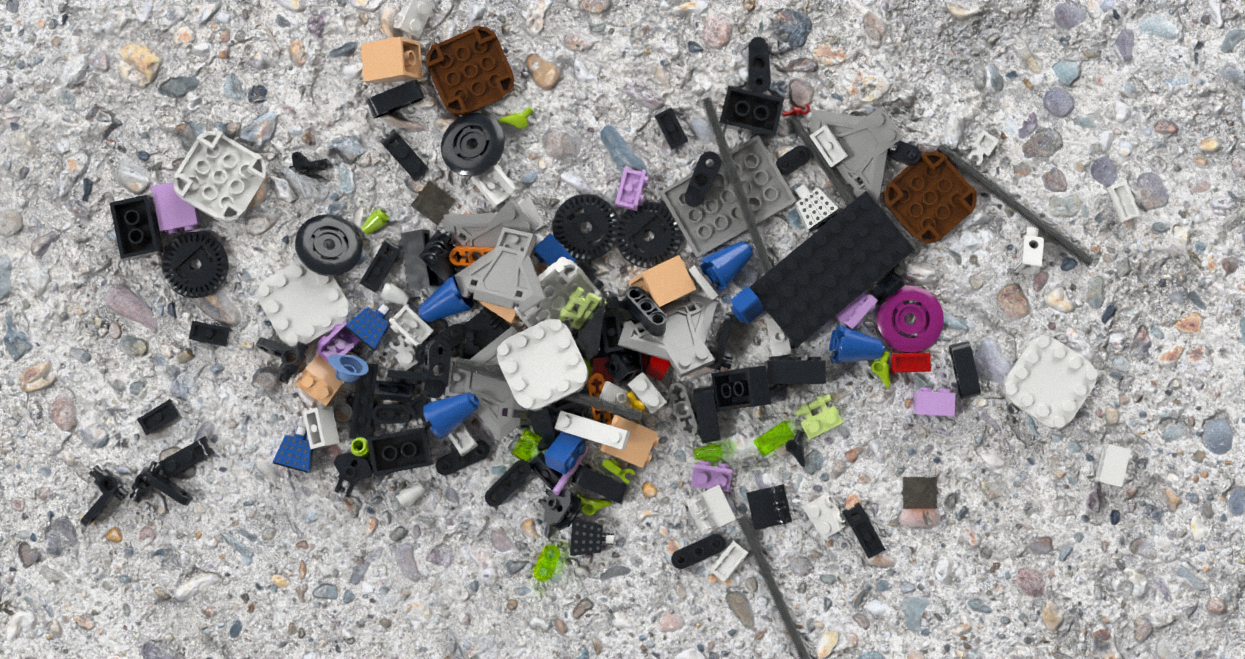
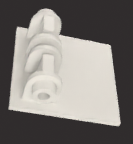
(710, 509)

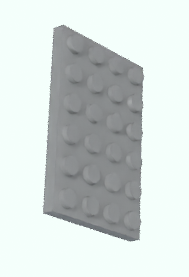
(720, 213)

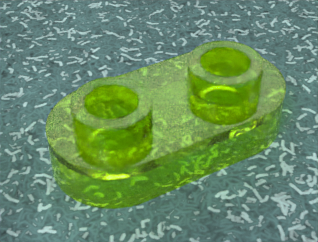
(546, 562)

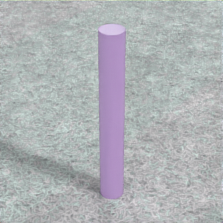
(565, 478)

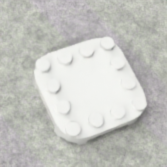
(219, 176)
(557, 284)
(302, 303)
(542, 364)
(1049, 382)

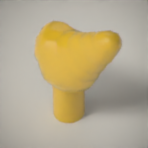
(635, 403)

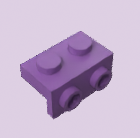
(338, 342)

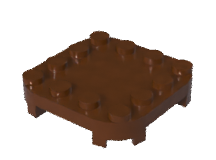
(470, 71)
(930, 198)

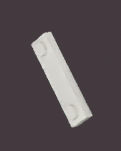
(592, 430)

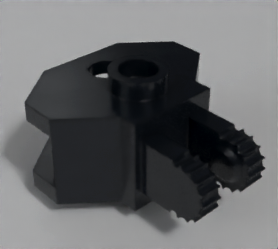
(350, 472)
(559, 507)

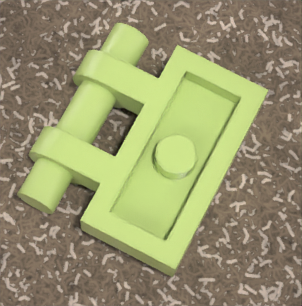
(586, 307)
(820, 422)

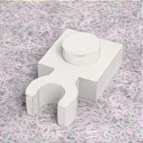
(984, 145)
(406, 355)

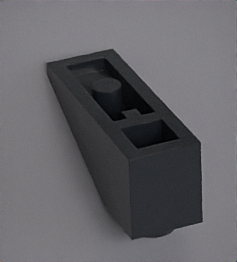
(589, 334)

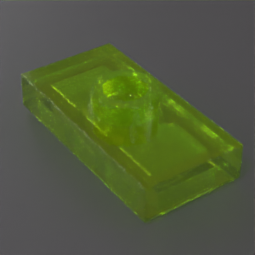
(773, 438)
(526, 445)

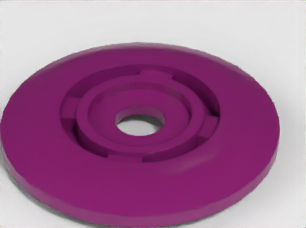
(927, 325)

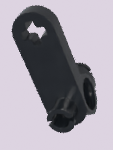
(722, 345)
(292, 359)
(101, 479)
(157, 480)

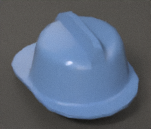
(348, 367)

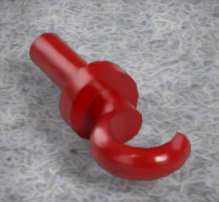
(795, 111)

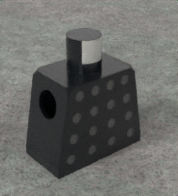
(588, 537)

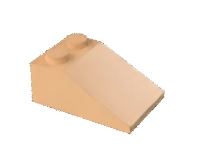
(320, 380)

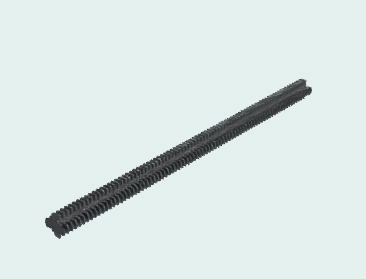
(983, 181)
(738, 186)
(841, 189)
(494, 373)
(773, 588)

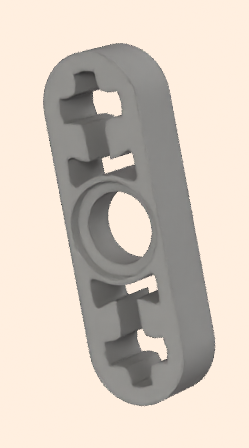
(690, 412)

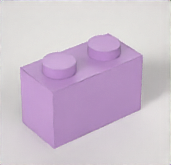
(934, 403)

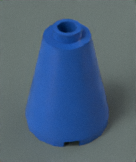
(726, 263)
(445, 302)
(853, 346)
(450, 413)

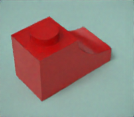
(657, 368)

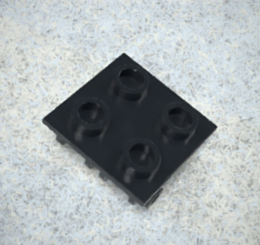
(302, 166)
(437, 253)
(487, 327)
(769, 507)

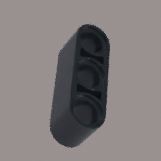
(395, 99)
(645, 311)
(965, 370)
(706, 414)
(543, 427)
(600, 484)

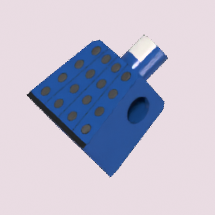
(370, 325)
(295, 452)

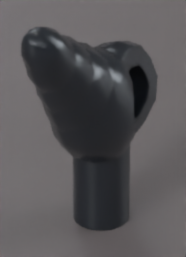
(796, 448)

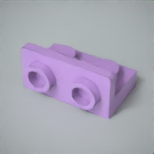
(710, 476)

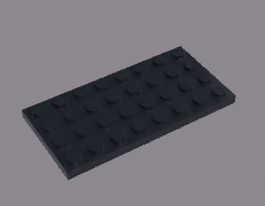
(831, 269)

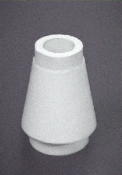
(394, 294)
(410, 495)

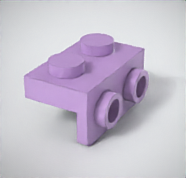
(631, 189)
(852, 314)

